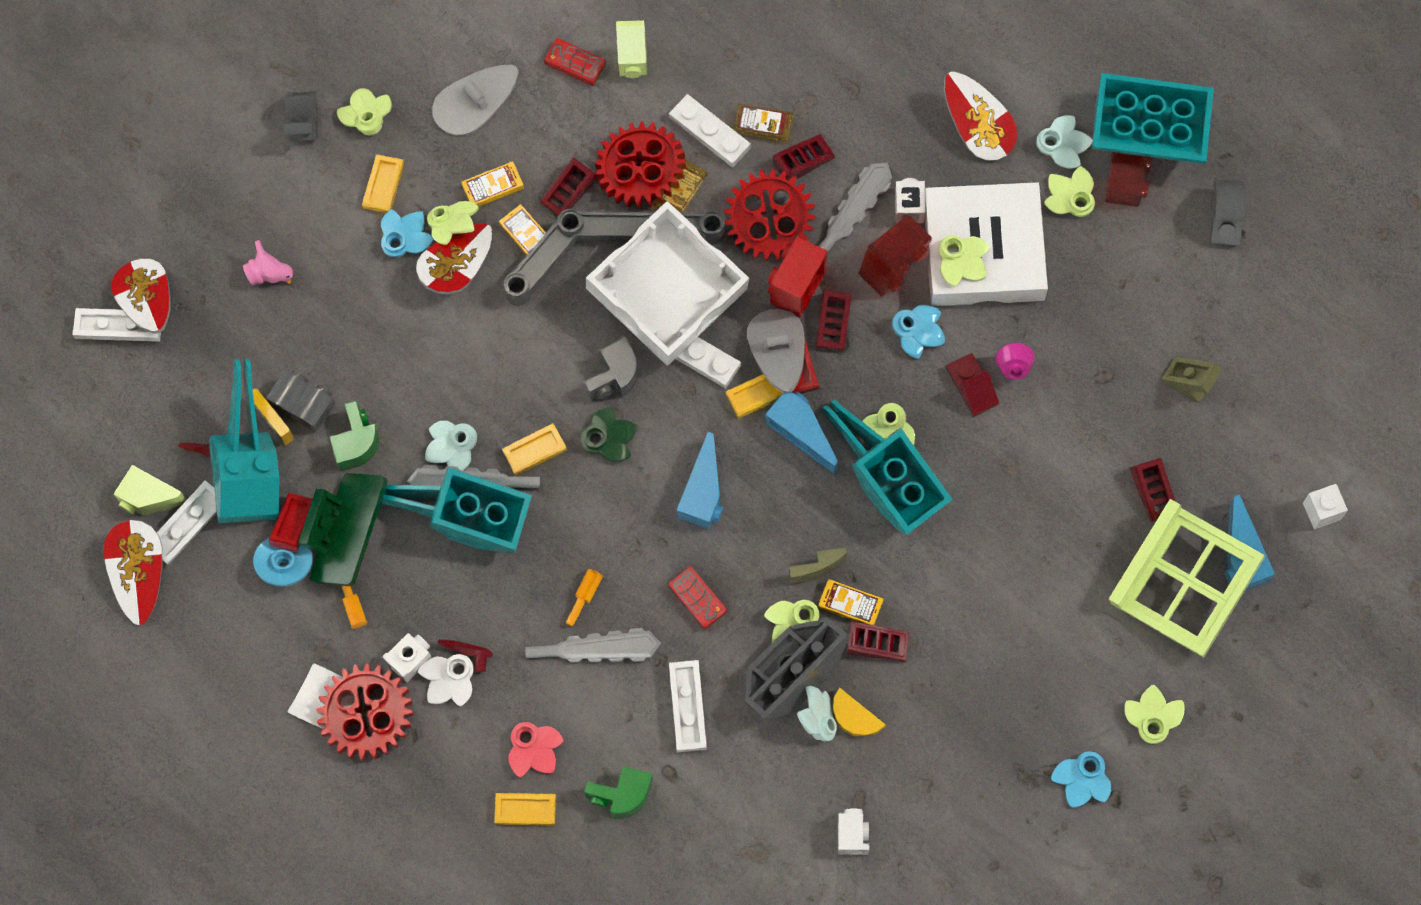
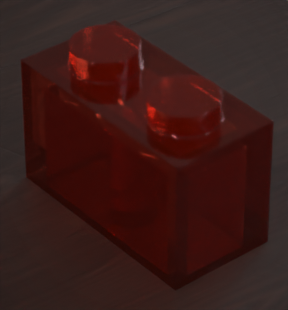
(1126, 179)

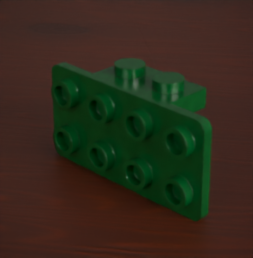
(341, 527)

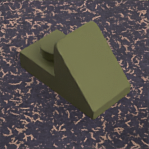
(1191, 376)

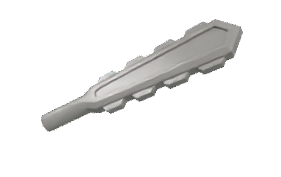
(862, 196)
(433, 476)
(615, 647)

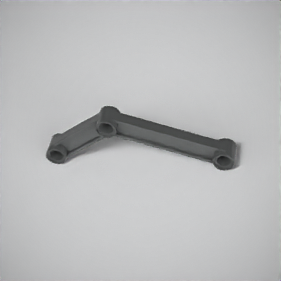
(590, 227)

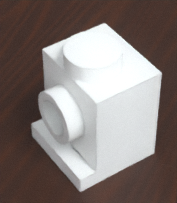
(408, 667)
(852, 833)

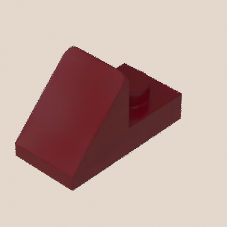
(973, 384)

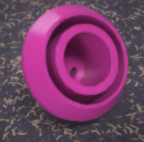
(1015, 360)

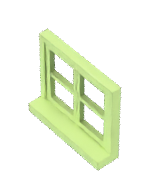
(1150, 557)

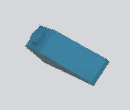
(796, 422)
(701, 496)
(1243, 530)

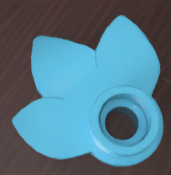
(405, 230)
(922, 331)
(1080, 783)

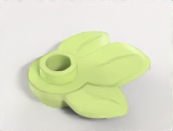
(365, 111)
(1068, 191)
(451, 220)
(965, 262)
(881, 426)
(787, 614)
(1154, 711)

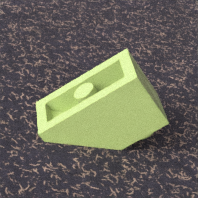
(631, 48)
(146, 493)

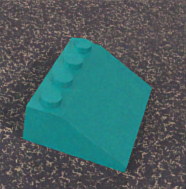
(1152, 118)

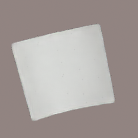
(307, 699)

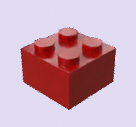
(798, 276)

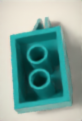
(244, 464)
(891, 472)
(467, 509)

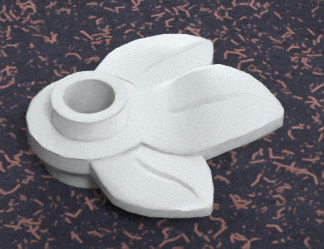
(445, 682)

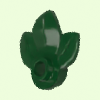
(613, 435)

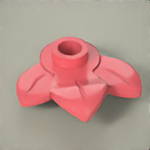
(536, 752)

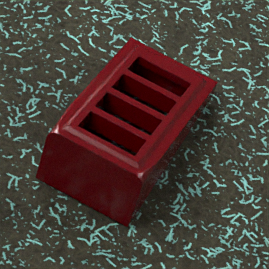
(781, 158)
(567, 173)
(833, 297)
(1144, 492)
(866, 651)

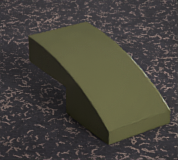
(826, 562)

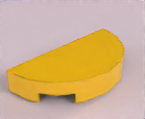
(854, 717)

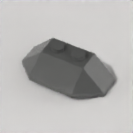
(796, 659)

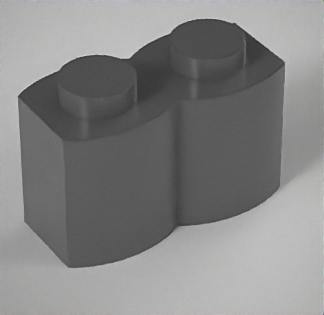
(300, 400)

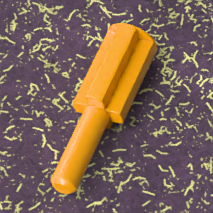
(584, 594)
(353, 608)

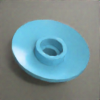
(268, 559)

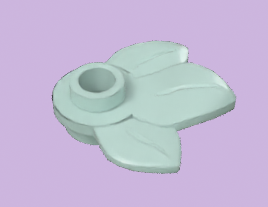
(1068, 142)
(447, 447)
(819, 716)

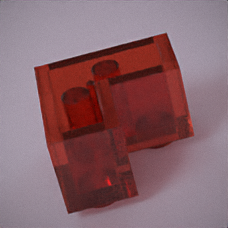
(892, 255)

